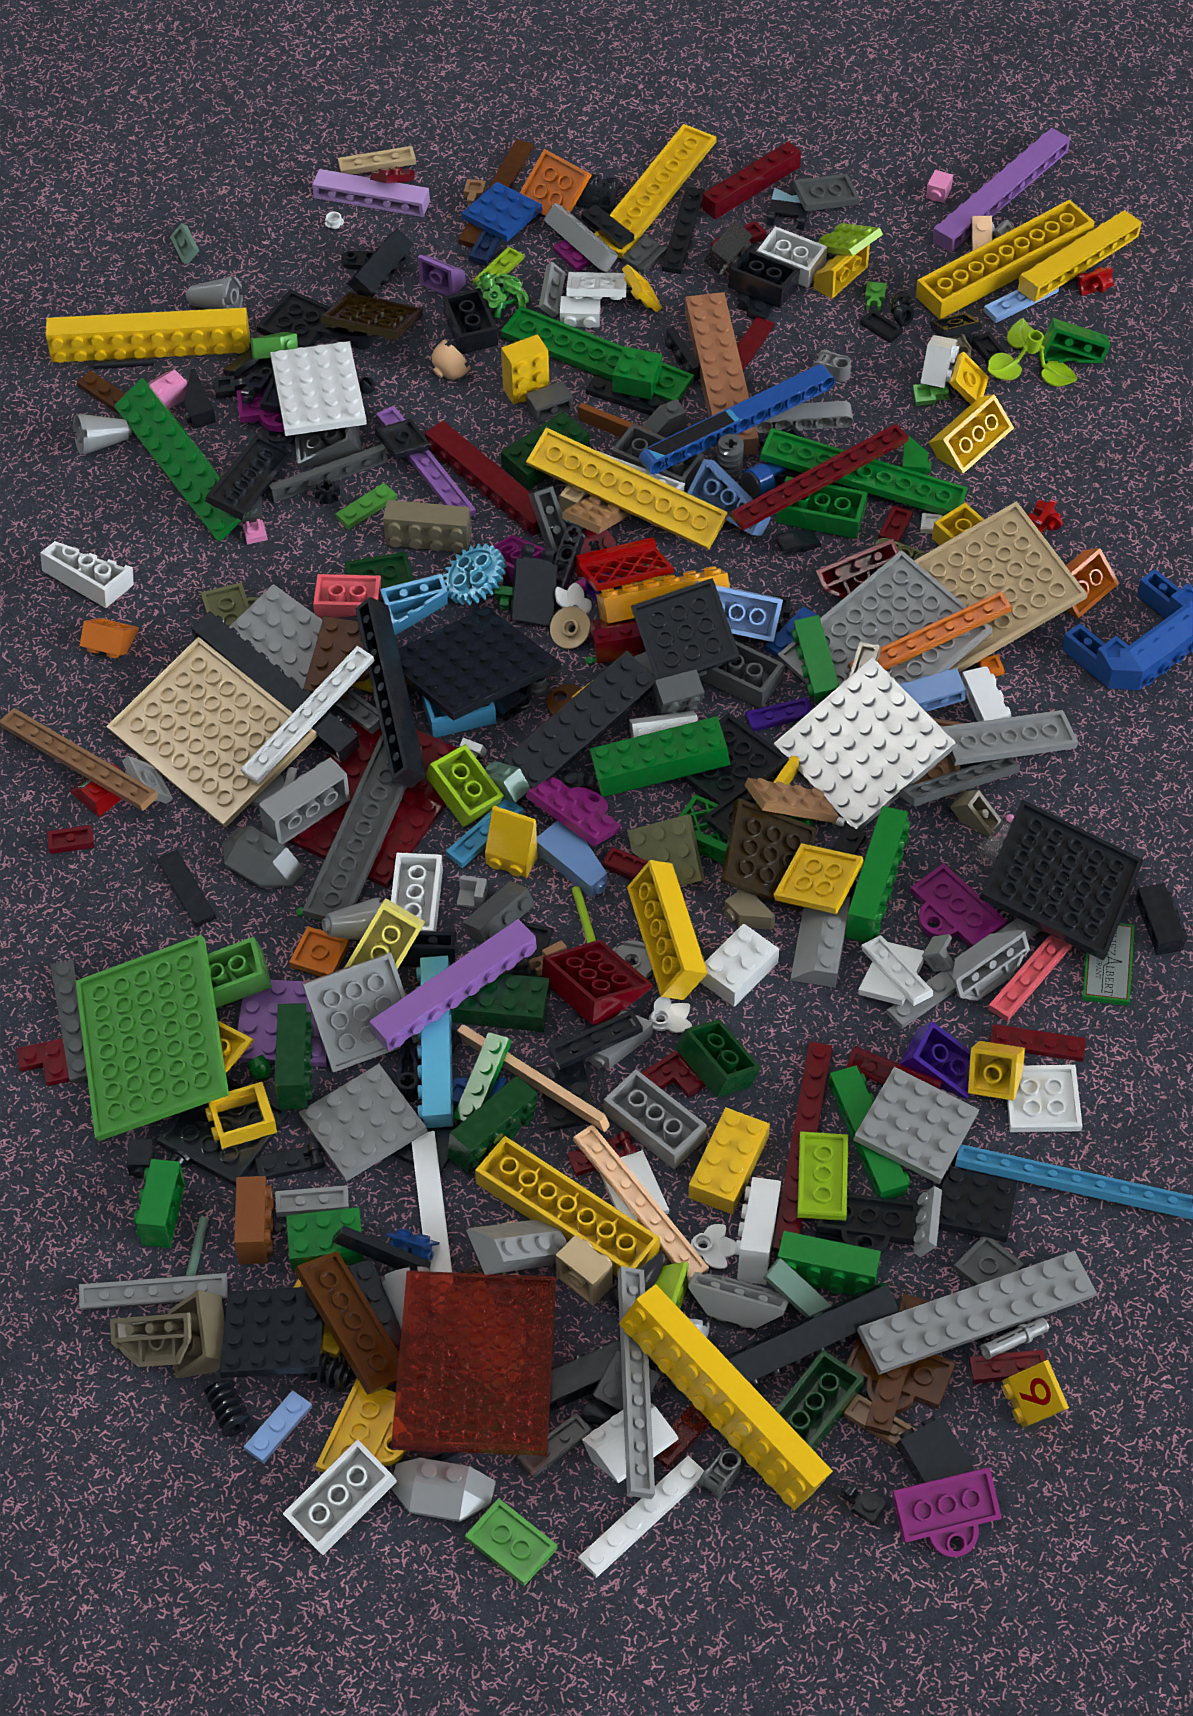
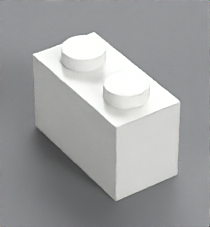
(580, 312)

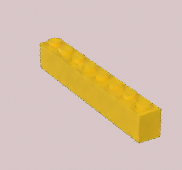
(1079, 256)

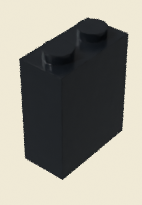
(933, 1451)

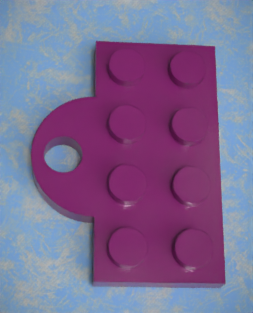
(253, 412)
(576, 808)
(954, 907)
(947, 1509)

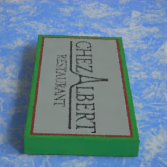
(1111, 978)

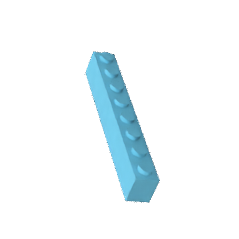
(436, 1057)

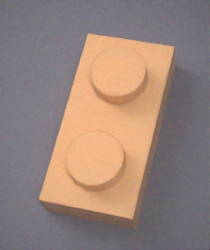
(981, 230)

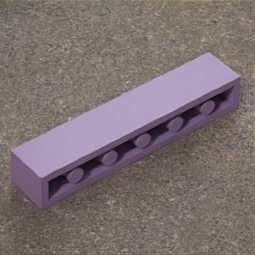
(371, 194)

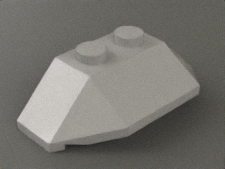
(989, 963)
(736, 1300)
(442, 1489)

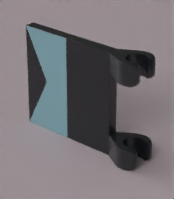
(786, 203)

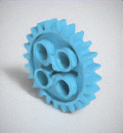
(474, 574)

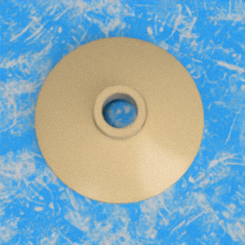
(562, 623)

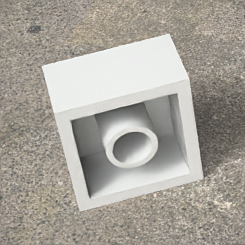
(939, 360)

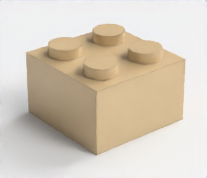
(584, 1269)

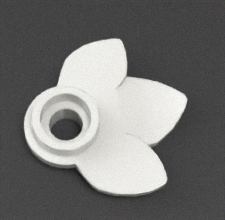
(573, 597)
(672, 1014)
(717, 1244)

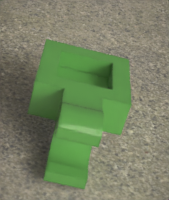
(927, 394)

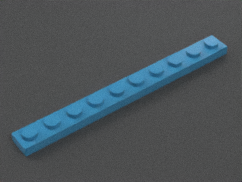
(1075, 1181)

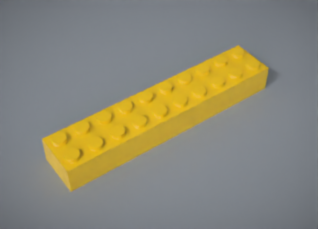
(1001, 259)
(148, 335)
(725, 1397)

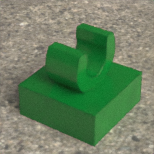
(503, 594)

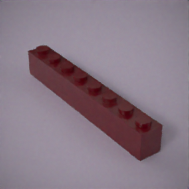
(483, 475)

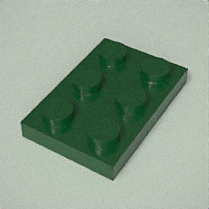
(392, 568)

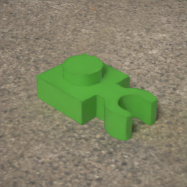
(875, 294)

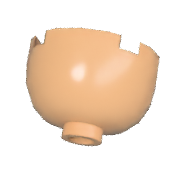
(448, 362)

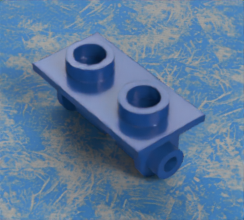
(420, 1243)

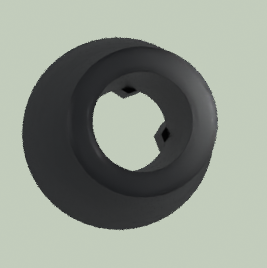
(596, 1412)

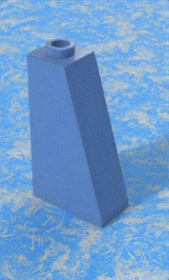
(572, 858)

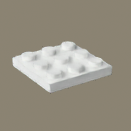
(596, 285)
(1046, 1100)

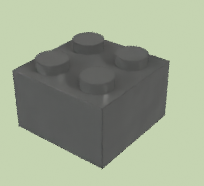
(678, 693)

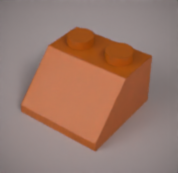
(107, 636)

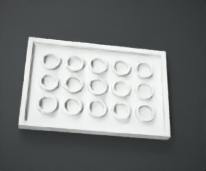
(318, 388)

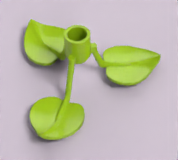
(1023, 336)

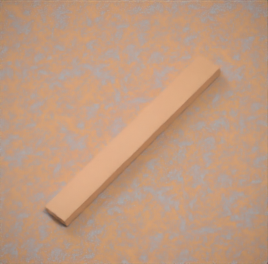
(540, 1082)
(638, 1199)

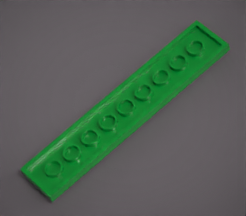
(587, 350)
(175, 454)
(874, 478)

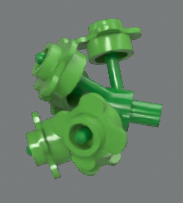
(495, 294)

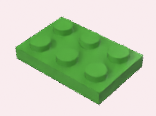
(511, 1542)

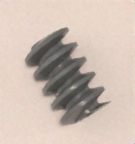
(731, 454)

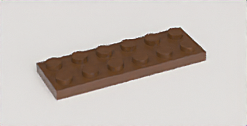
(351, 1321)

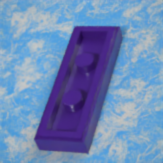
(778, 714)

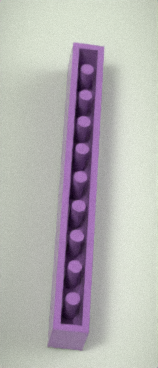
(1001, 188)

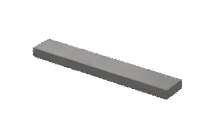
(149, 1291)

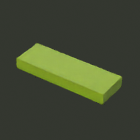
(503, 263)

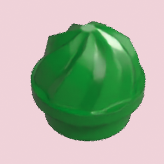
(259, 1067)

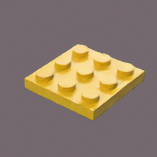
(818, 878)

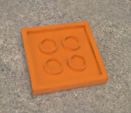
(555, 182)

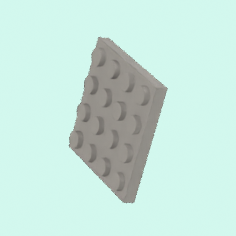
(347, 1002)
(363, 1122)
(916, 1125)

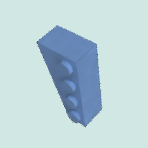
(720, 490)

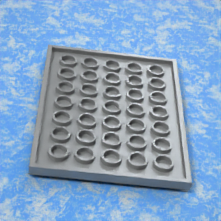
(884, 609)

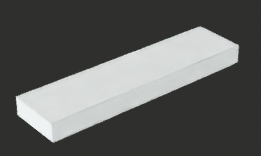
(897, 970)

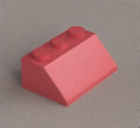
(341, 594)

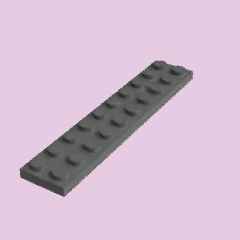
(357, 838)

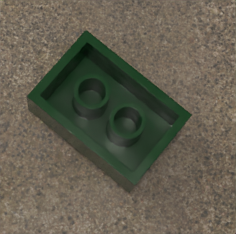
(717, 1058)

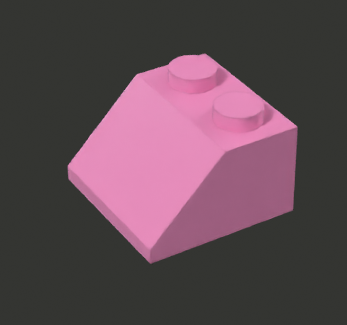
(170, 388)

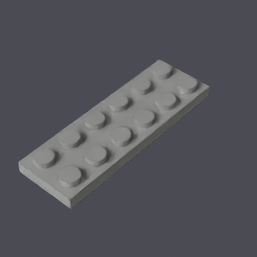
(1011, 737)

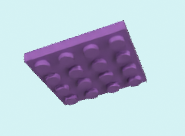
(259, 1021)

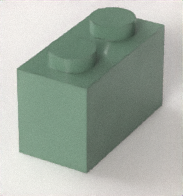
(508, 780)

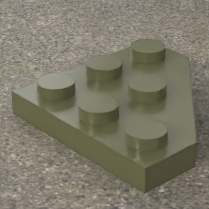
(672, 843)

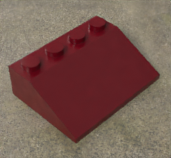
(615, 639)
(594, 980)

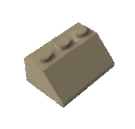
(207, 1333)

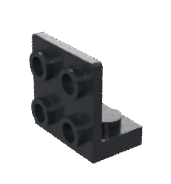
(599, 192)

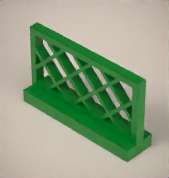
(707, 844)

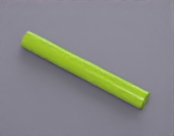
(583, 914)

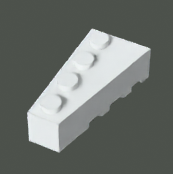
(86, 574)
(757, 1230)

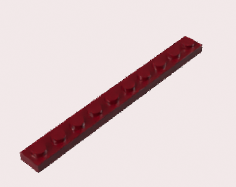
(819, 477)
(806, 1120)

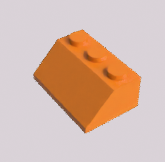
(1094, 576)

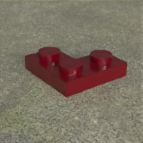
(47, 1055)
(674, 1069)

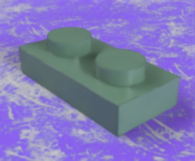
(184, 243)

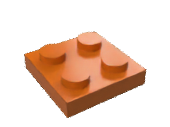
(318, 952)

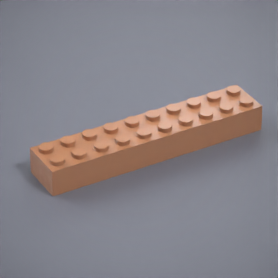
(718, 358)

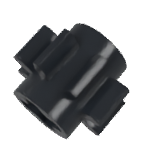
(327, 492)

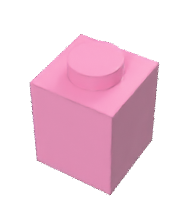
(939, 186)

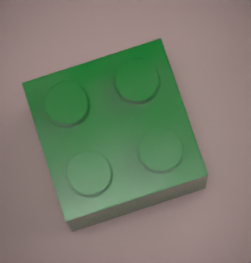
(637, 372)

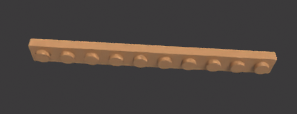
(79, 759)

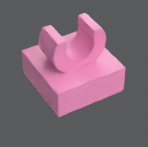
(254, 531)

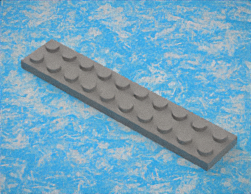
(976, 1312)

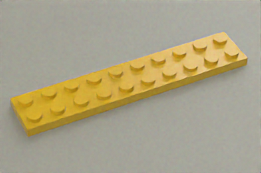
(660, 183)
(627, 488)

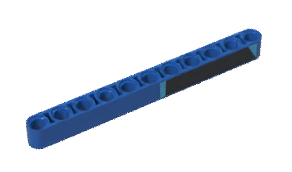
(736, 419)

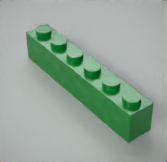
(854, 1103)

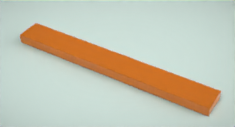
(943, 630)

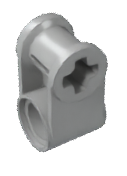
(836, 364)

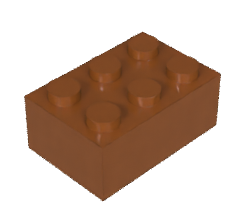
(253, 1220)

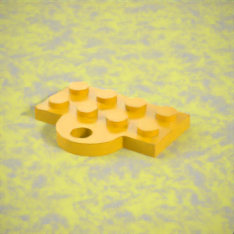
(365, 1419)

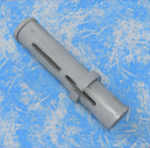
(1023, 1334)

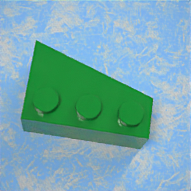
(1073, 343)

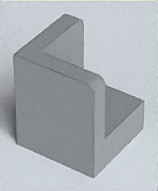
(472, 892)
(937, 955)

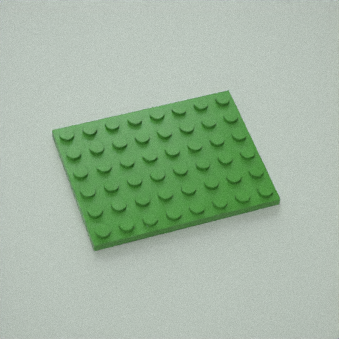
(151, 1038)

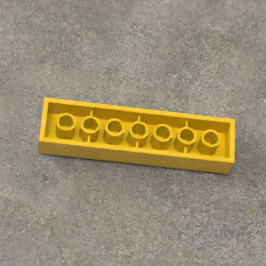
(560, 1202)

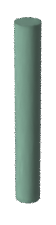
(197, 1246)

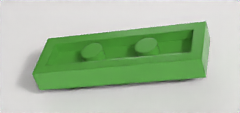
(365, 506)

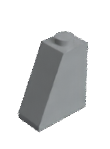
(612, 1055)

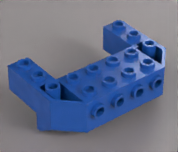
(1149, 656)

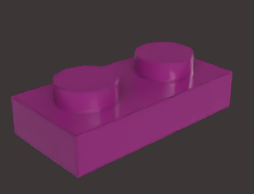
(571, 255)

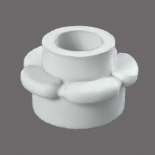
(333, 220)

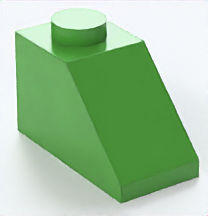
(264, 345)

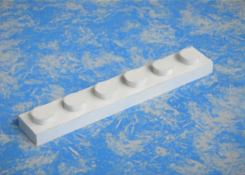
(641, 1517)

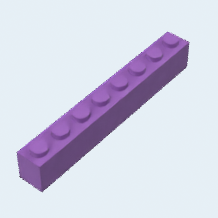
(453, 985)

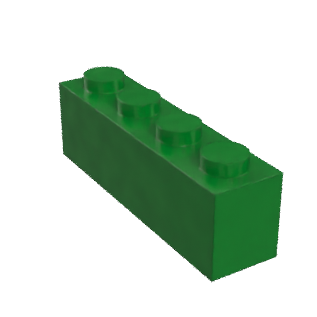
(815, 656)

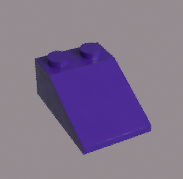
(941, 1057)

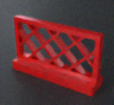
(628, 556)

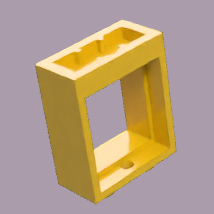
(235, 1099)

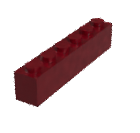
(751, 180)

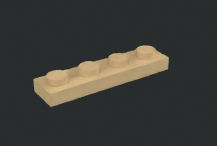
(375, 160)

